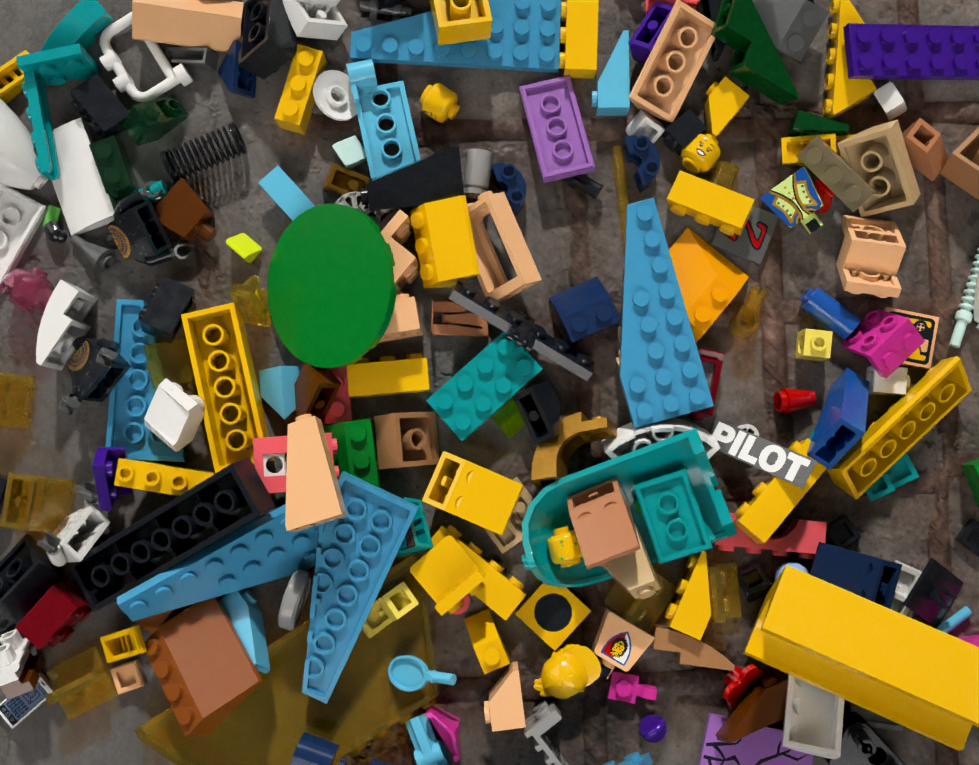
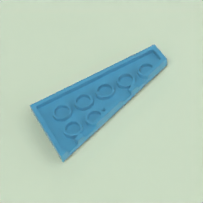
(134, 392)

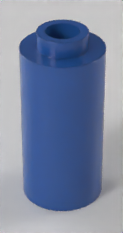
(829, 312)

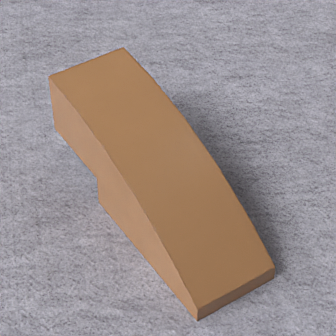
(688, 649)

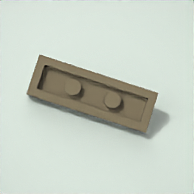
(835, 173)

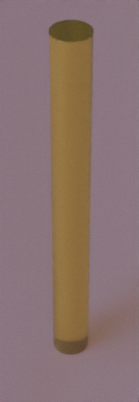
(621, 186)

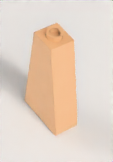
(311, 479)

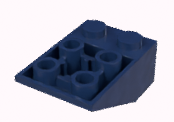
(857, 572)

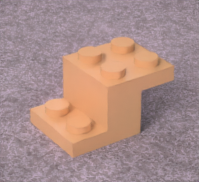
(870, 256)
(406, 264)

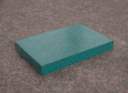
(672, 516)

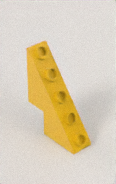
(841, 91)
(158, 477)

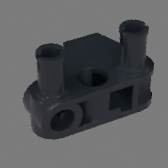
(863, 744)

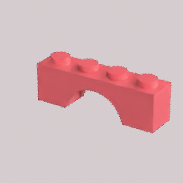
(799, 537)

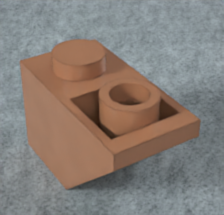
(925, 148)

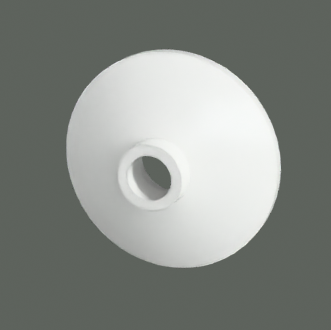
(337, 85)

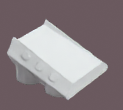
(174, 415)

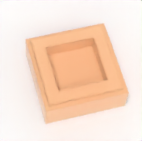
(128, 676)

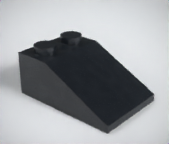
(265, 37)

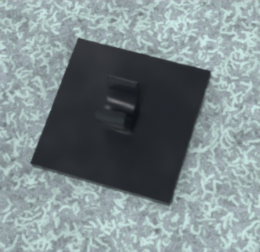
(933, 593)

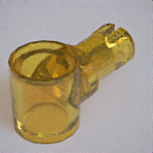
(749, 313)

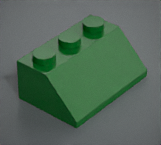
(356, 449)

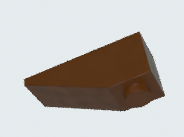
(757, 710)

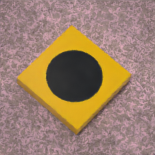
(552, 613)

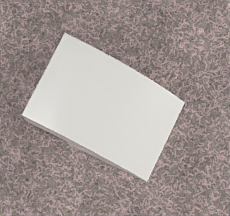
(315, 18)
(62, 324)

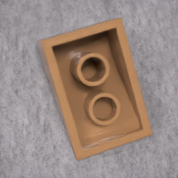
(963, 165)

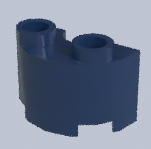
(645, 156)
(512, 182)

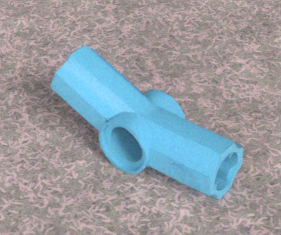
(426, 744)

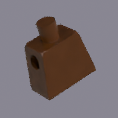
(185, 213)

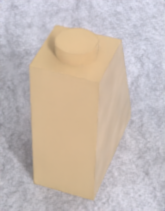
(634, 572)

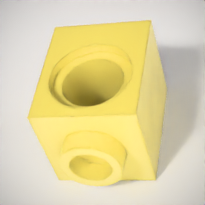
(813, 345)

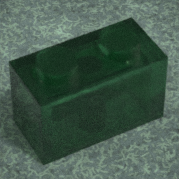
(114, 167)

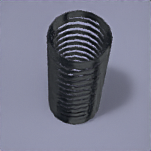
(171, 165)

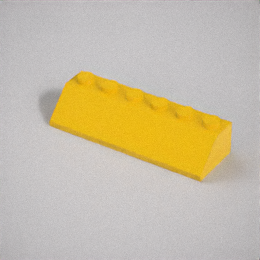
(901, 427)

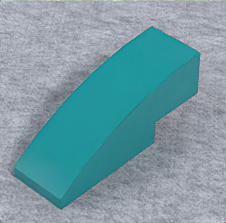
(79, 26)

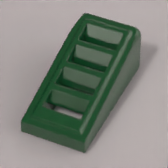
(810, 124)

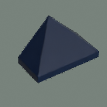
(235, 78)

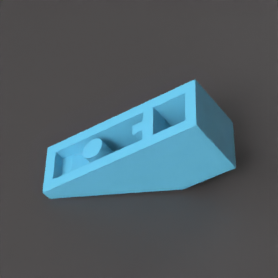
(614, 84)
(249, 625)

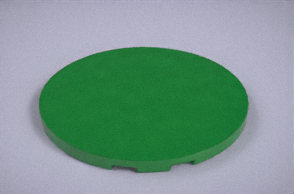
(331, 286)

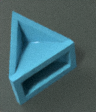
(278, 388)

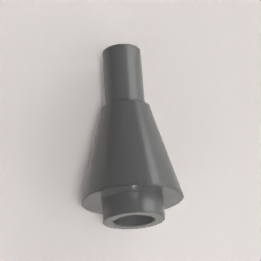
(98, 256)

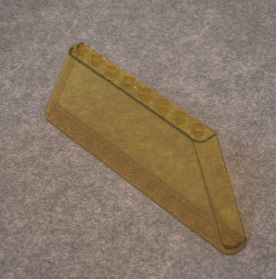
(278, 713)

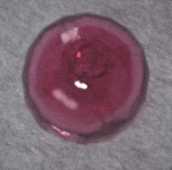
(28, 288)

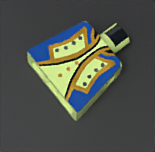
(796, 201)

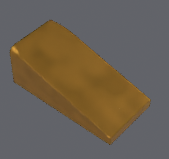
(343, 180)

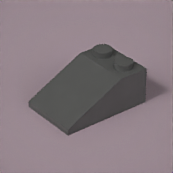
(791, 24)

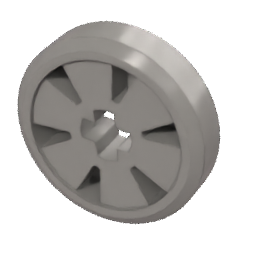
(294, 599)

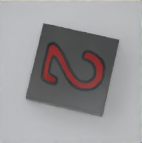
(753, 240)

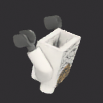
(77, 531)

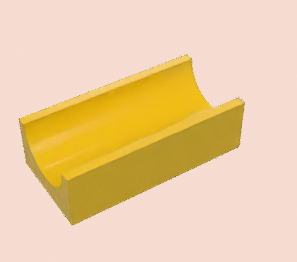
(869, 656)

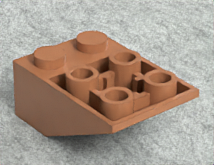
(603, 523)

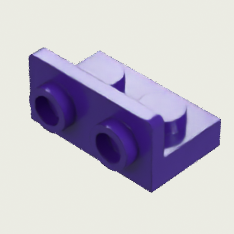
(104, 473)

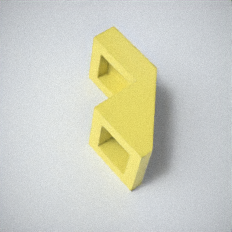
(389, 609)

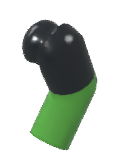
(51, 225)

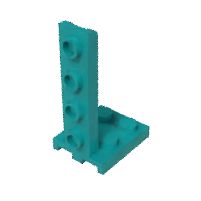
(45, 69)

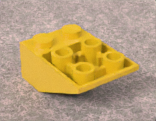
(473, 493)

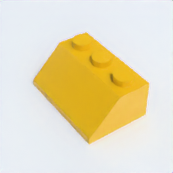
(444, 242)

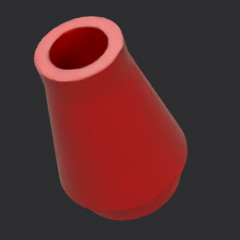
(790, 400)

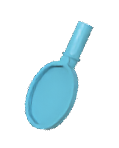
(412, 674)

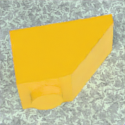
(722, 105)
(486, 641)

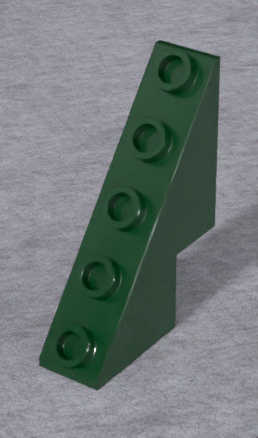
(755, 55)

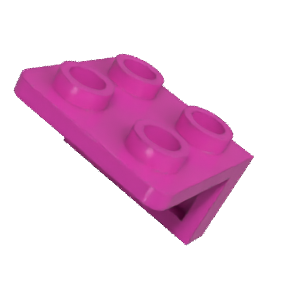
(884, 340)

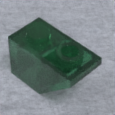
(154, 119)

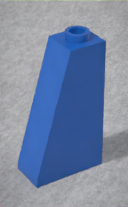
(841, 419)

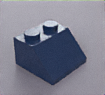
(584, 310)

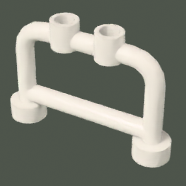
(123, 80)

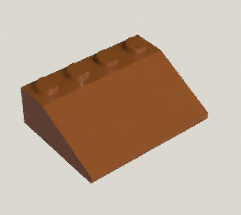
(202, 666)

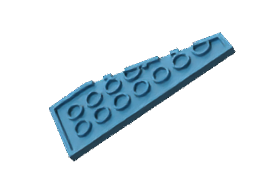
(521, 39)

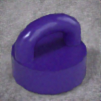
(652, 727)

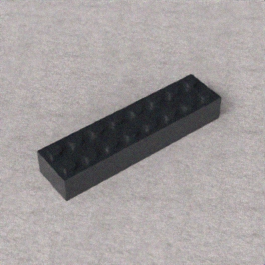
(173, 533)

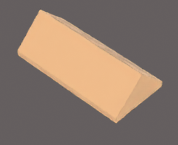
(188, 22)
(673, 63)

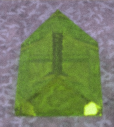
(509, 419)

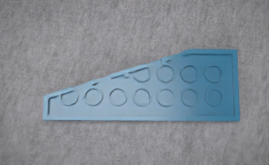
(657, 345)
(239, 561)
(348, 575)

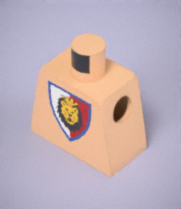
(619, 643)

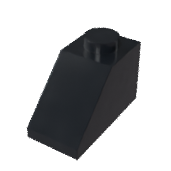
(540, 411)

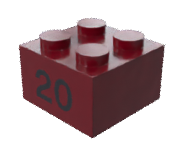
(55, 615)

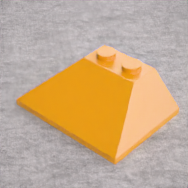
(705, 280)

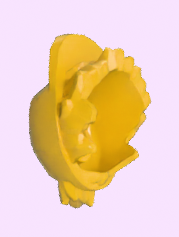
(568, 672)

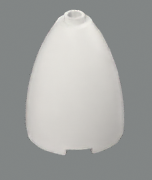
(17, 153)

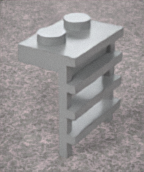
(545, 716)

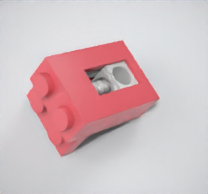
(277, 447)

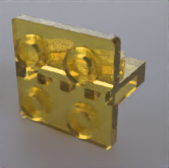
(723, 591)
(641, 611)
(81, 683)

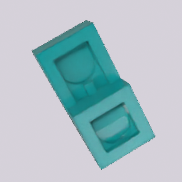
(897, 475)

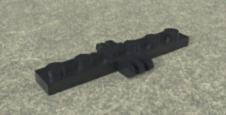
(522, 330)

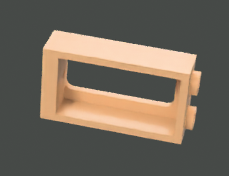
(492, 276)

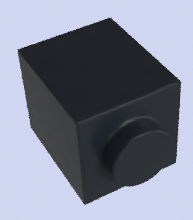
(683, 131)

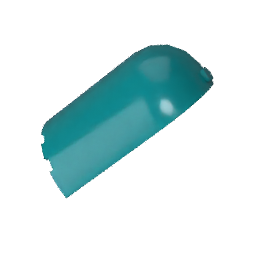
(551, 511)

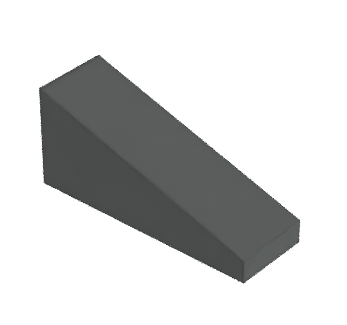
(192, 57)

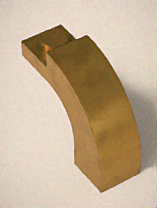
(553, 455)

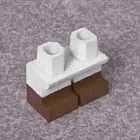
(17, 665)

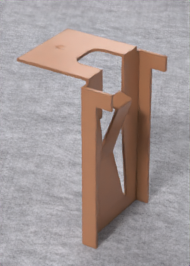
(455, 330)

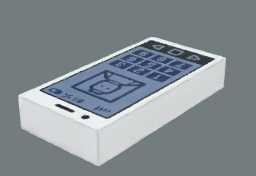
(20, 707)

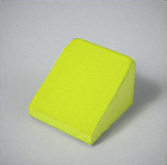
(244, 246)

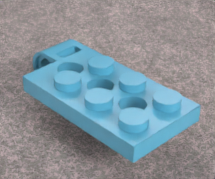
(397, 109)

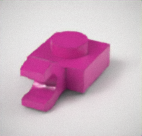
(625, 688)

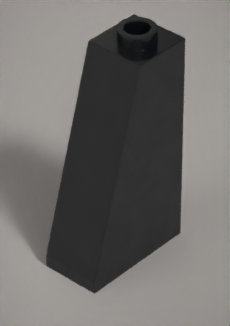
(416, 183)

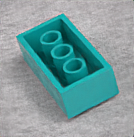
(484, 386)

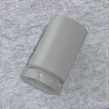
(477, 172)

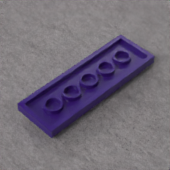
(912, 52)

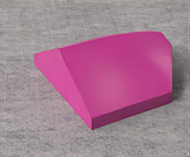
(448, 728)

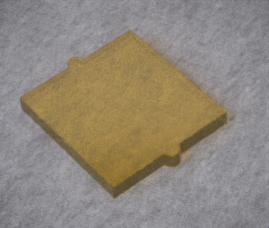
(169, 362)

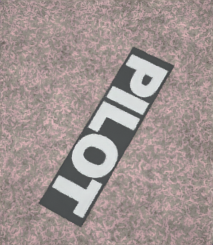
(762, 453)

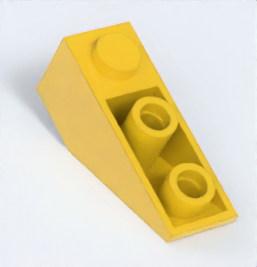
(692, 606)

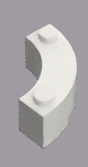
(632, 438)

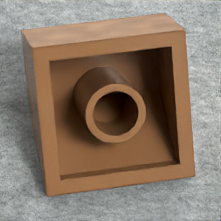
(406, 440)

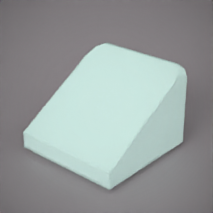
(350, 152)

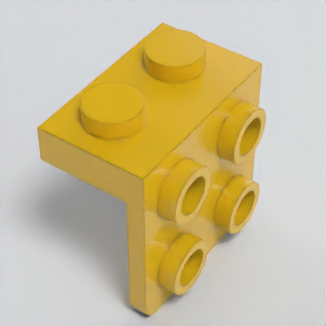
(448, 575)

